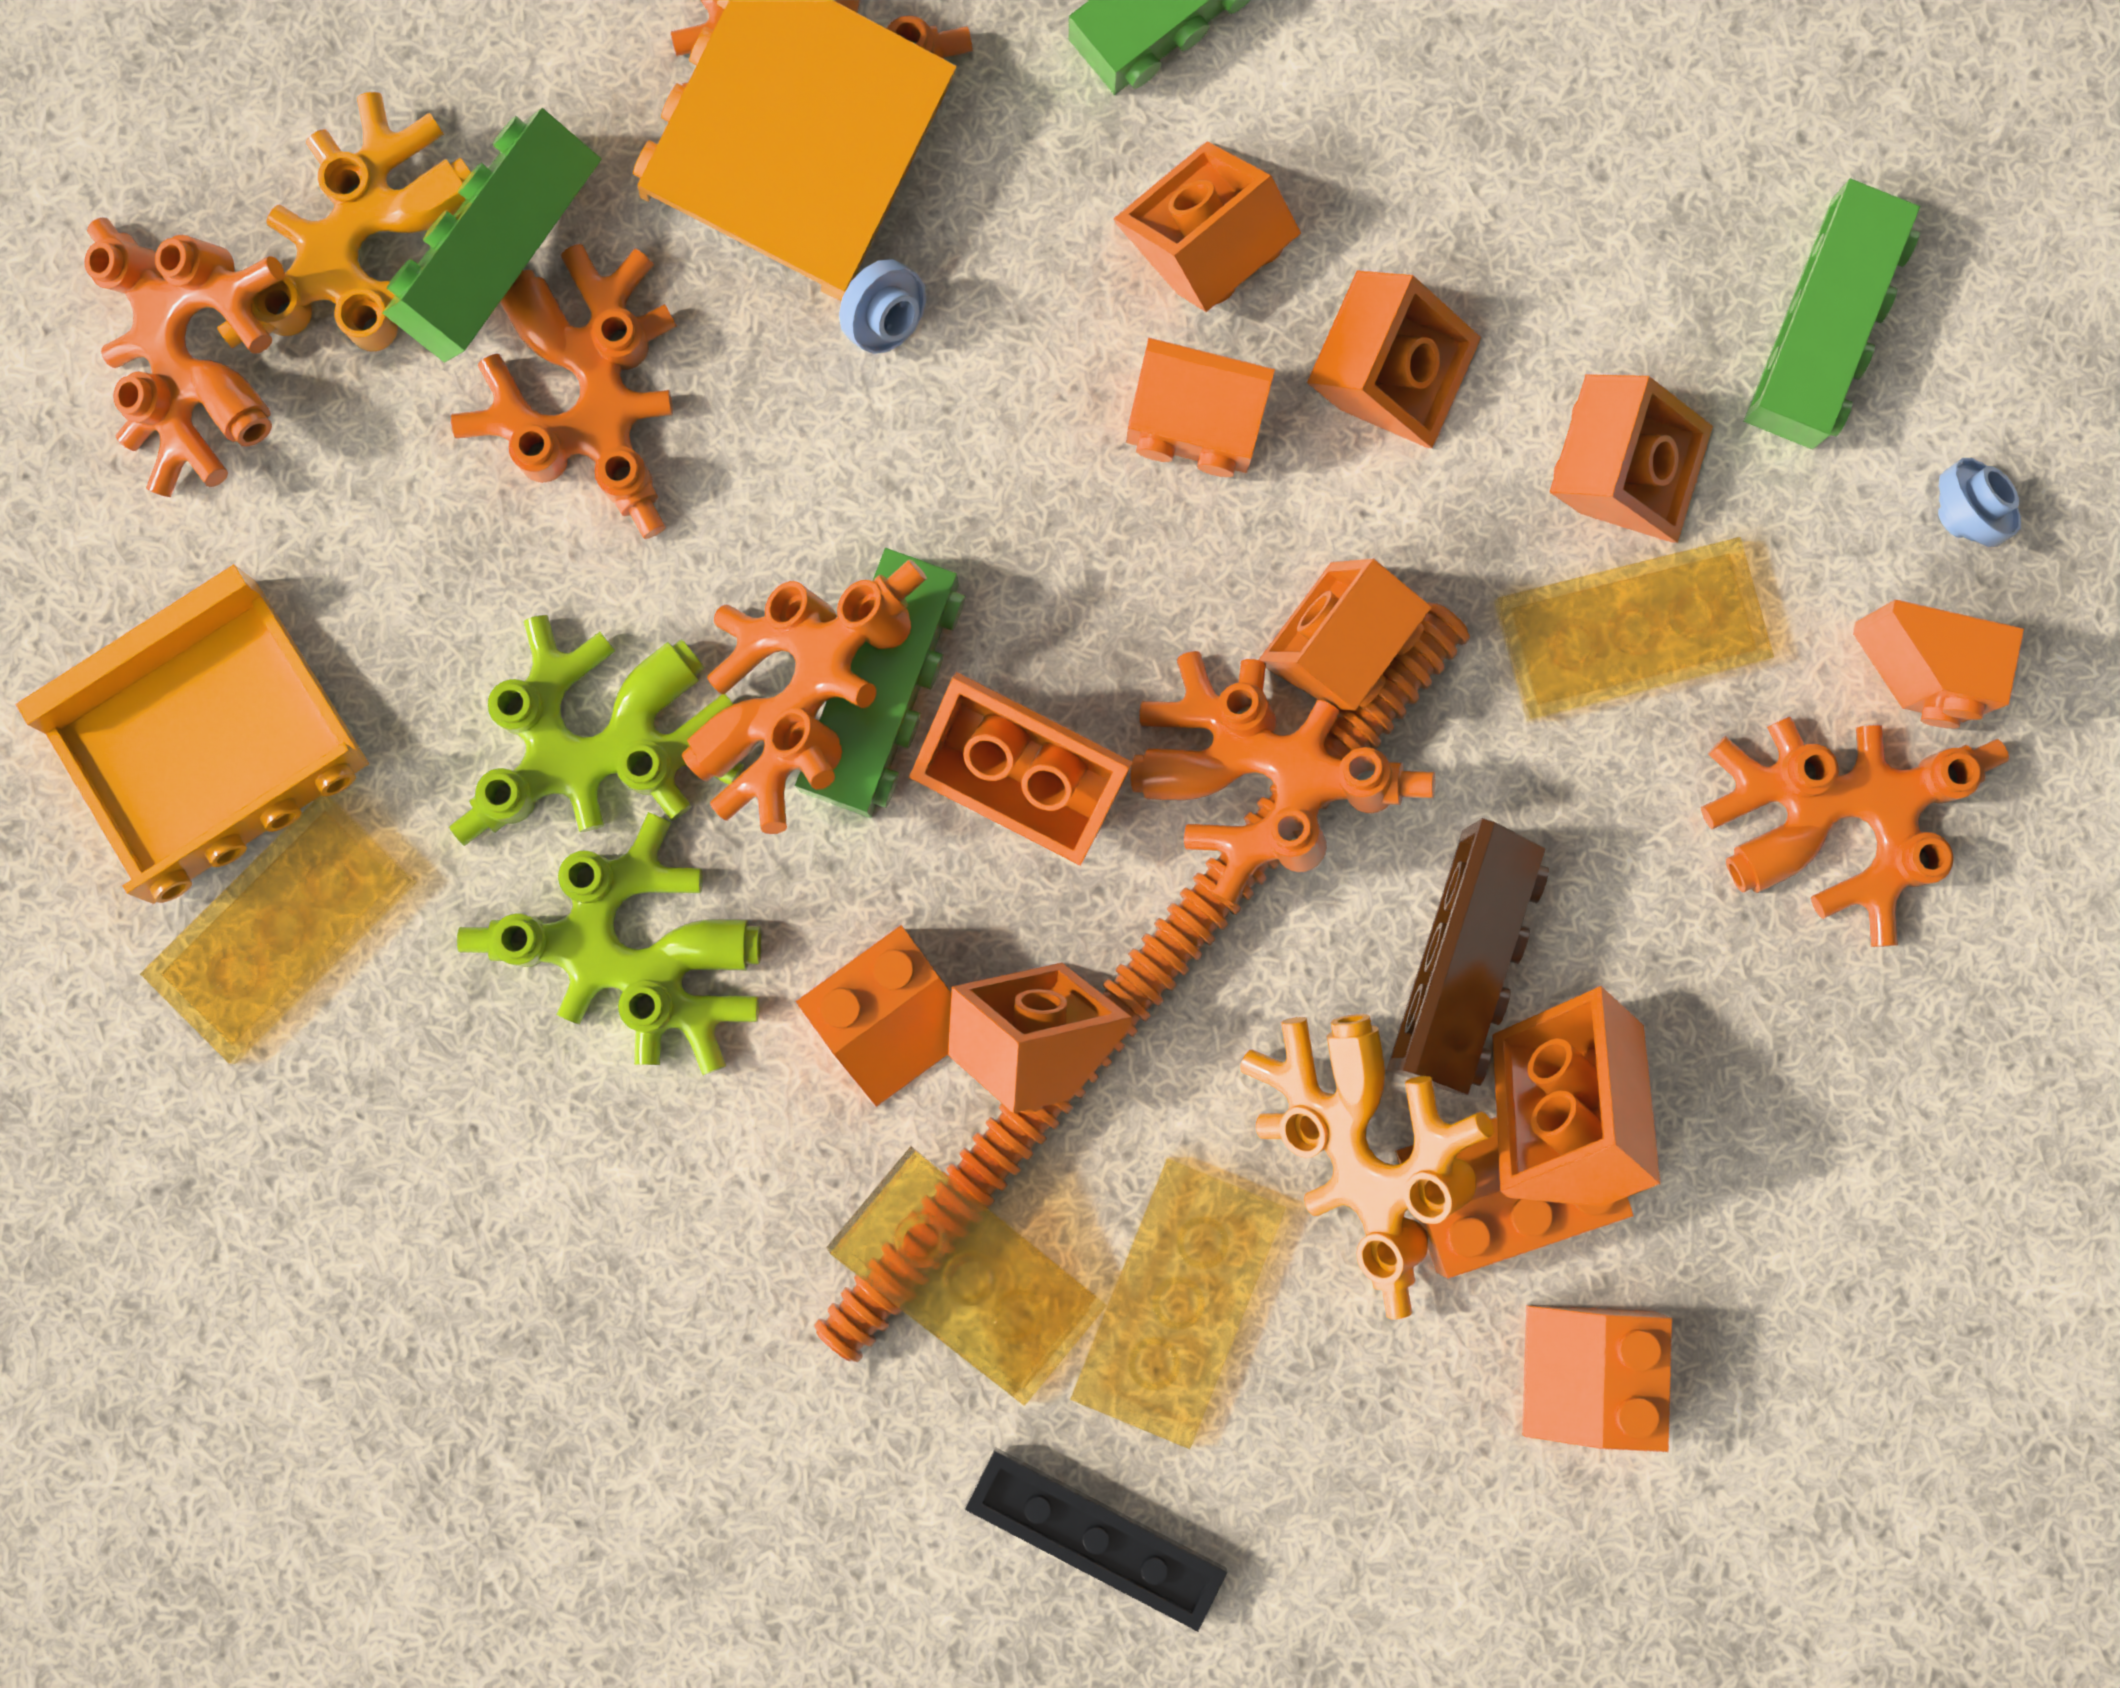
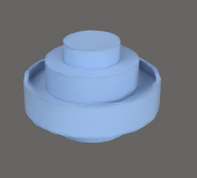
(882, 306)
(1978, 503)

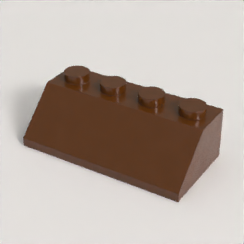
(1468, 958)

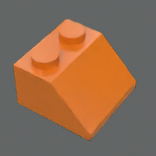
(1209, 224)
(1394, 356)
(1198, 408)
(1631, 455)
(1347, 633)
(1941, 660)
(883, 1015)
(1033, 1034)
(1597, 1377)

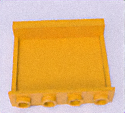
(795, 132)
(195, 734)

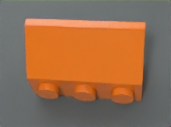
(1019, 769)
(1575, 1104)
(1503, 1227)

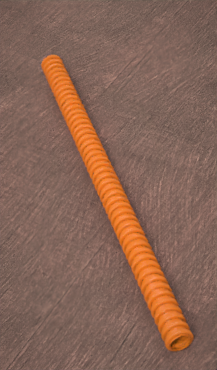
(1154, 969)

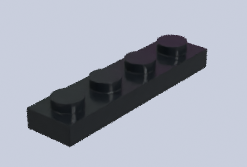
(1096, 1539)

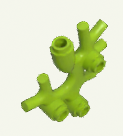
(575, 764)
(597, 960)

